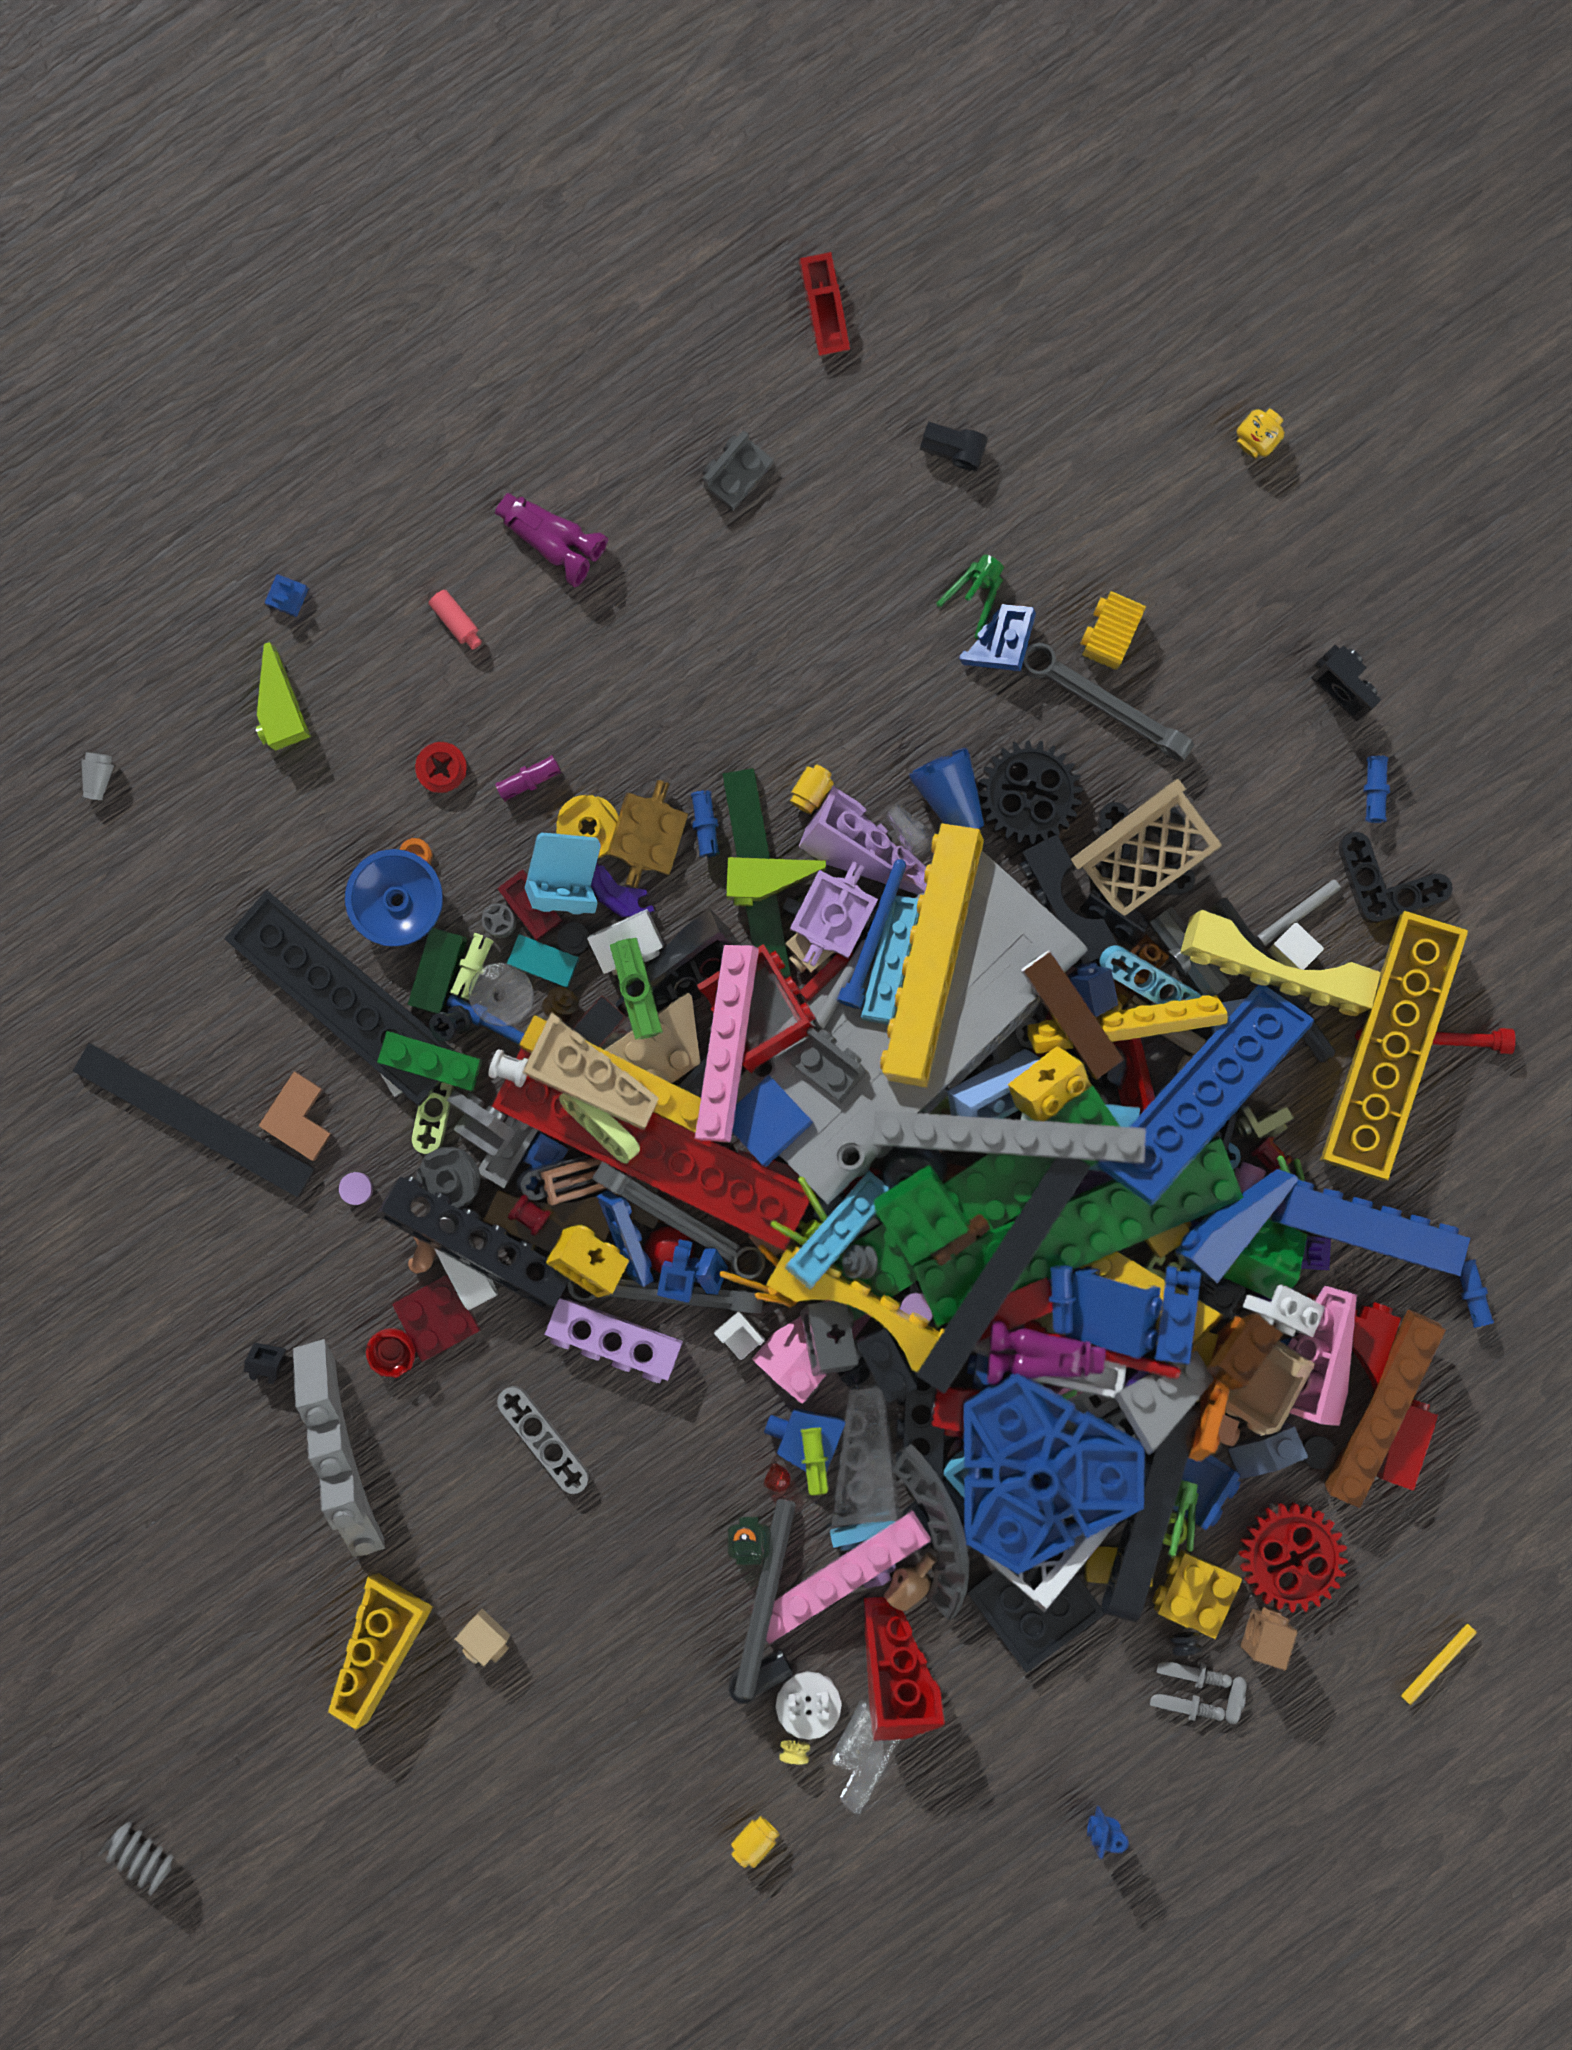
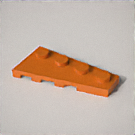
(1212, 1406)

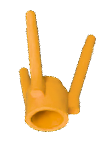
(773, 1295)

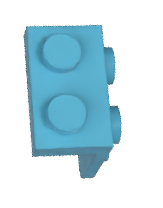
(563, 873)

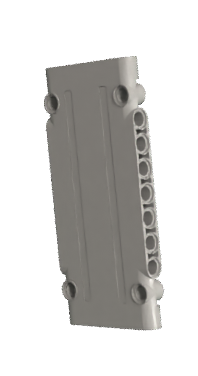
(983, 1007)

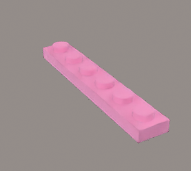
(727, 1043)
(846, 1574)

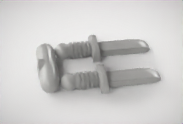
(1194, 1708)

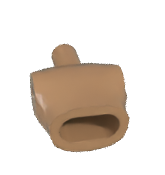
(910, 1584)

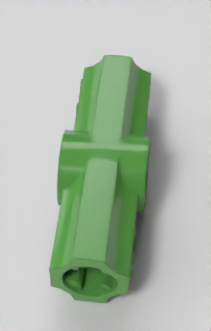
(631, 968)

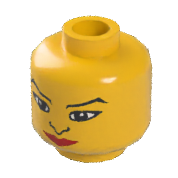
(1260, 433)

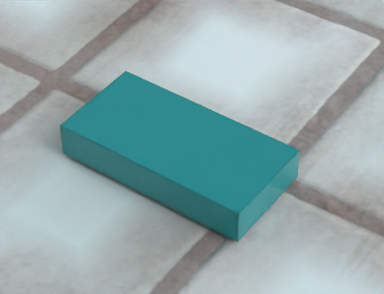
(543, 961)

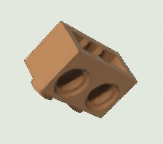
(1269, 1637)

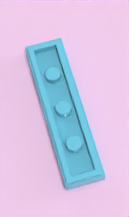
(889, 959)
(837, 1231)

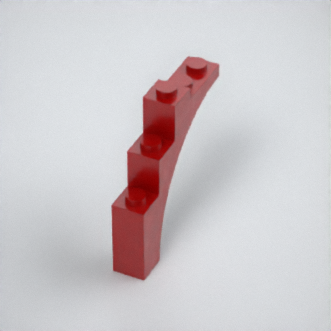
(1371, 1345)

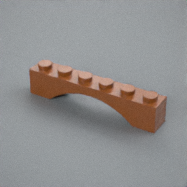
(1405, 1368)

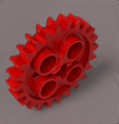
(1305, 1585)

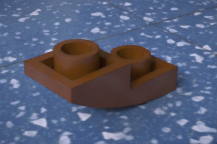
(1149, 952)

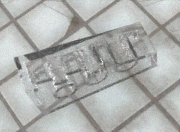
(866, 1475)

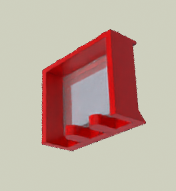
(775, 1011)

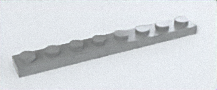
(1009, 1137)

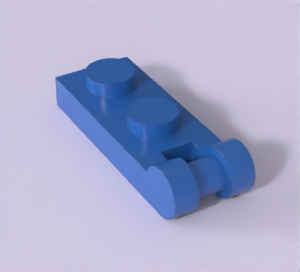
(1178, 1317)

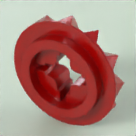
(442, 752)

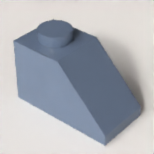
(1267, 1452)

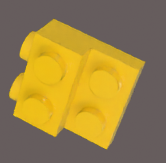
(1196, 1593)

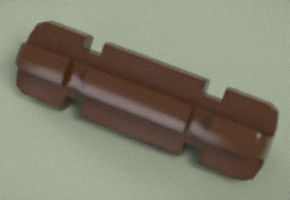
(977, 1226)

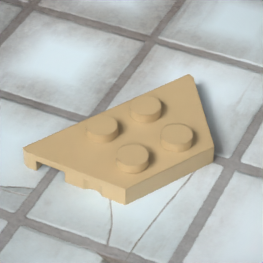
(669, 1053)

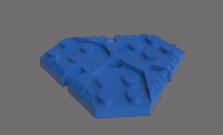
(1021, 1433)

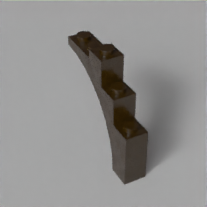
(563, 1215)

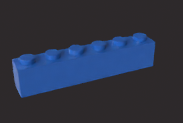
(1373, 1229)

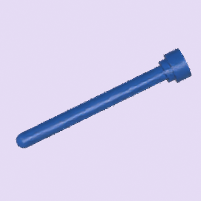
(853, 992)

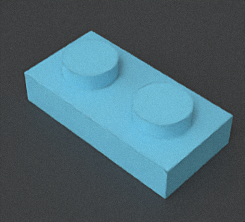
(850, 1536)

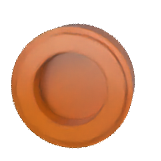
(419, 848)

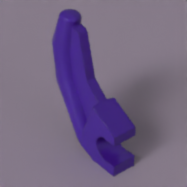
(617, 898)

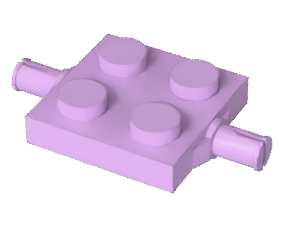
(833, 914)

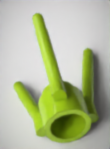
(809, 1228)

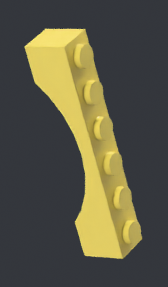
(1220, 943)

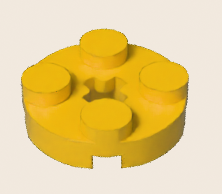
(591, 809)

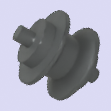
(859, 1261)

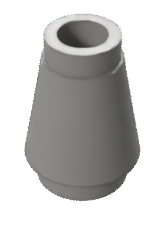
(96, 774)

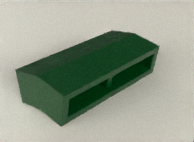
(437, 971)

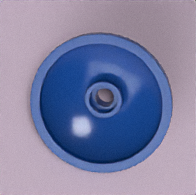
(372, 891)

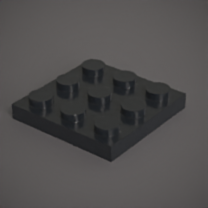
(1024, 1626)

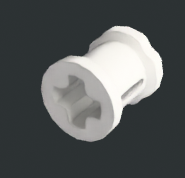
(508, 1068)

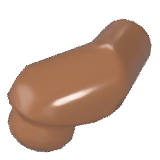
(422, 1257)

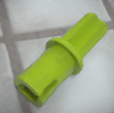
(814, 1461)

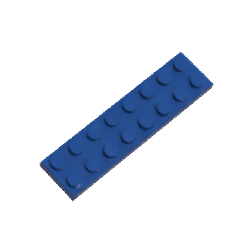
(1210, 1090)

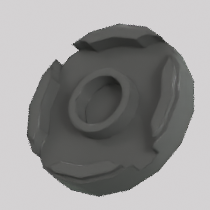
(451, 1174)

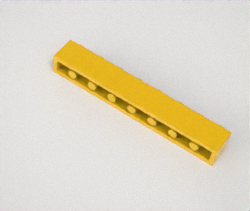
(932, 955)

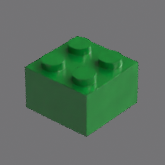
(920, 1215)
(1270, 1259)

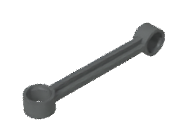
(1168, 740)
(677, 1218)
(726, 1299)

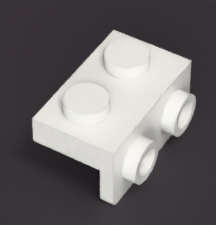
(1289, 1311)

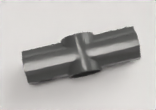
(1171, 932)

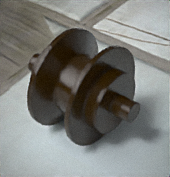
(561, 1003)

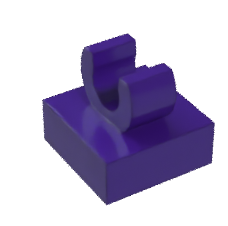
(1316, 1253)

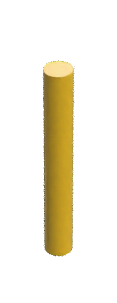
(1438, 1664)

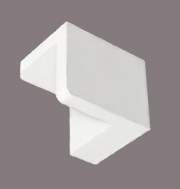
(1295, 948)
(739, 1335)

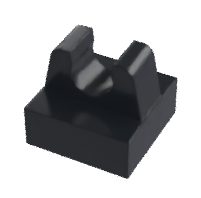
(264, 1361)

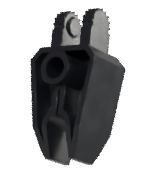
(1221, 1296)

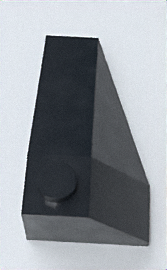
(685, 961)

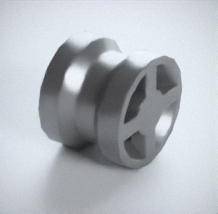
(493, 917)

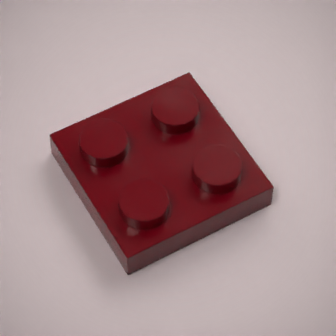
(435, 1318)

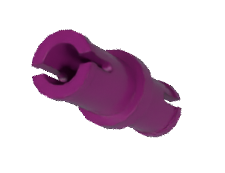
(528, 778)

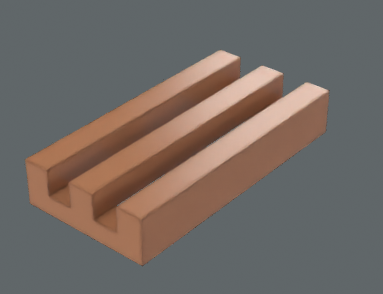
(551, 1186)

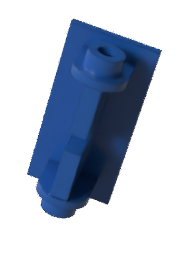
(1106, 1834)

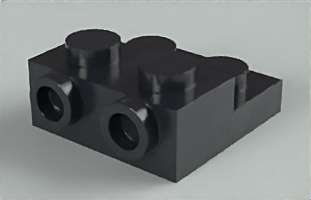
(1339, 678)

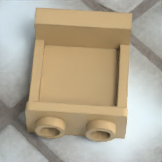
(1271, 1390)

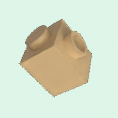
(799, 946)
(483, 1639)

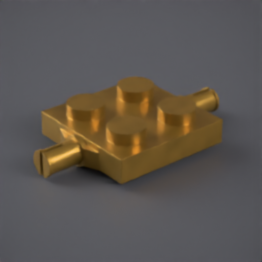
(647, 834)

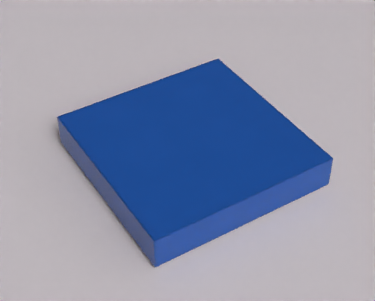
(768, 1121)

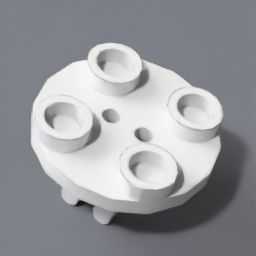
(824, 1704)

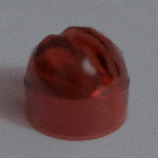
(777, 1478)

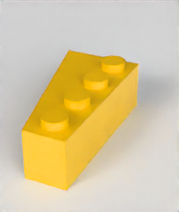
(1124, 1270)

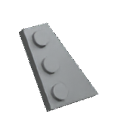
(1160, 1402)

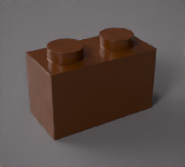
(1244, 1352)

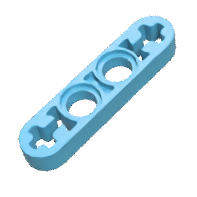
(1156, 979)

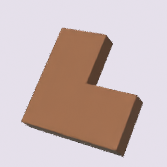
(288, 1117)

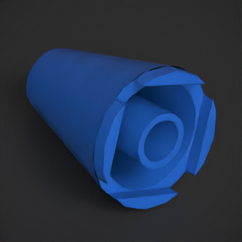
(950, 789)

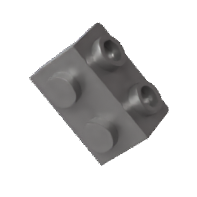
(480, 1125)

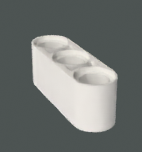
(470, 1285)

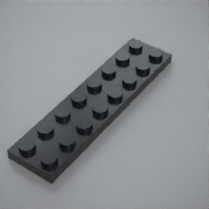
(330, 988)

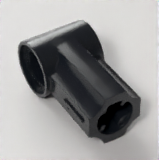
(962, 447)
(772, 1671)

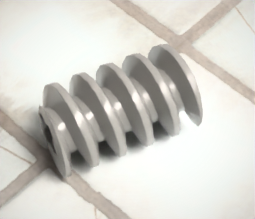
(138, 1857)

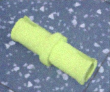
(471, 965)

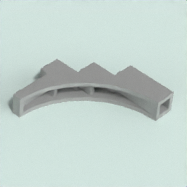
(330, 1449)

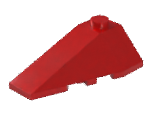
(900, 1687)

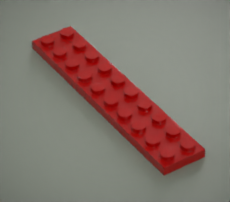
(673, 1162)

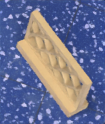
(1137, 823)

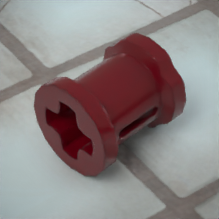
(1268, 1153)
(529, 1215)

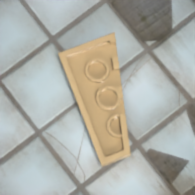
(579, 1070)

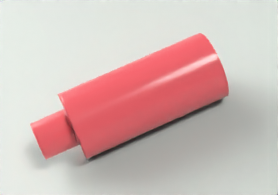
(455, 618)

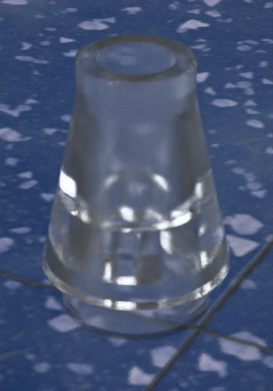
(908, 829)

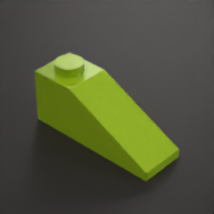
(277, 706)
(760, 878)

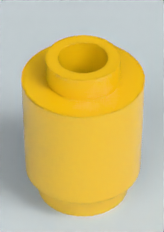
(811, 789)
(754, 1842)

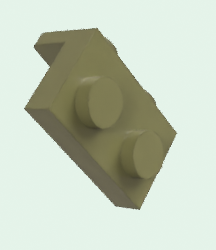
(1265, 1125)

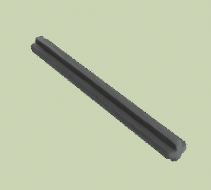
(764, 1600)

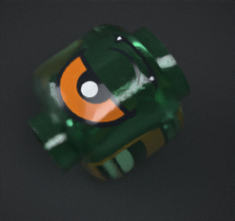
(748, 1541)

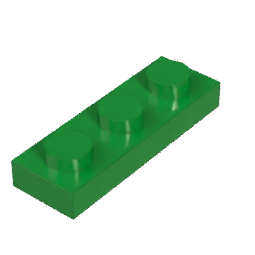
(429, 1061)

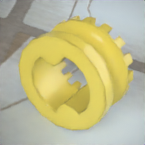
(794, 1752)

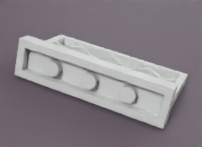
(1062, 1572)

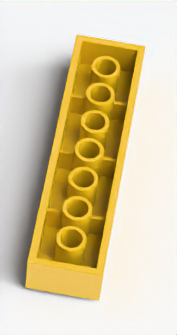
(1394, 1046)

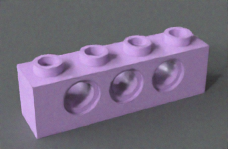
(562, 1332)

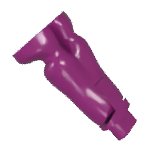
(552, 536)
(1040, 1355)

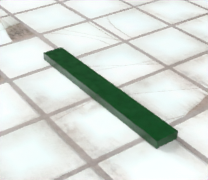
(752, 843)

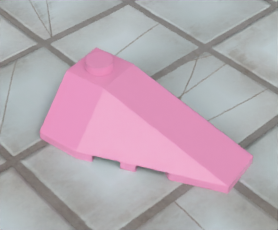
(1330, 1350)

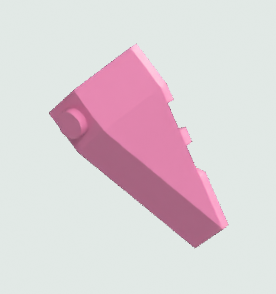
(787, 1358)

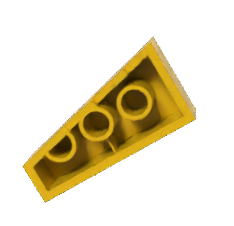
(380, 1641)

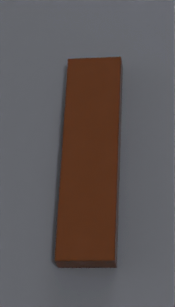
(1072, 1014)

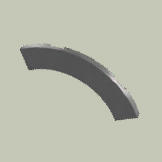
(945, 1528)

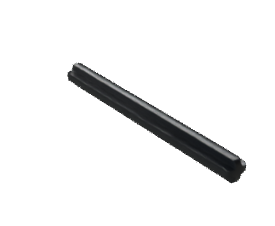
(1314, 1036)

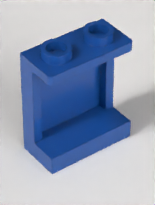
(1114, 1313)
(1215, 1484)

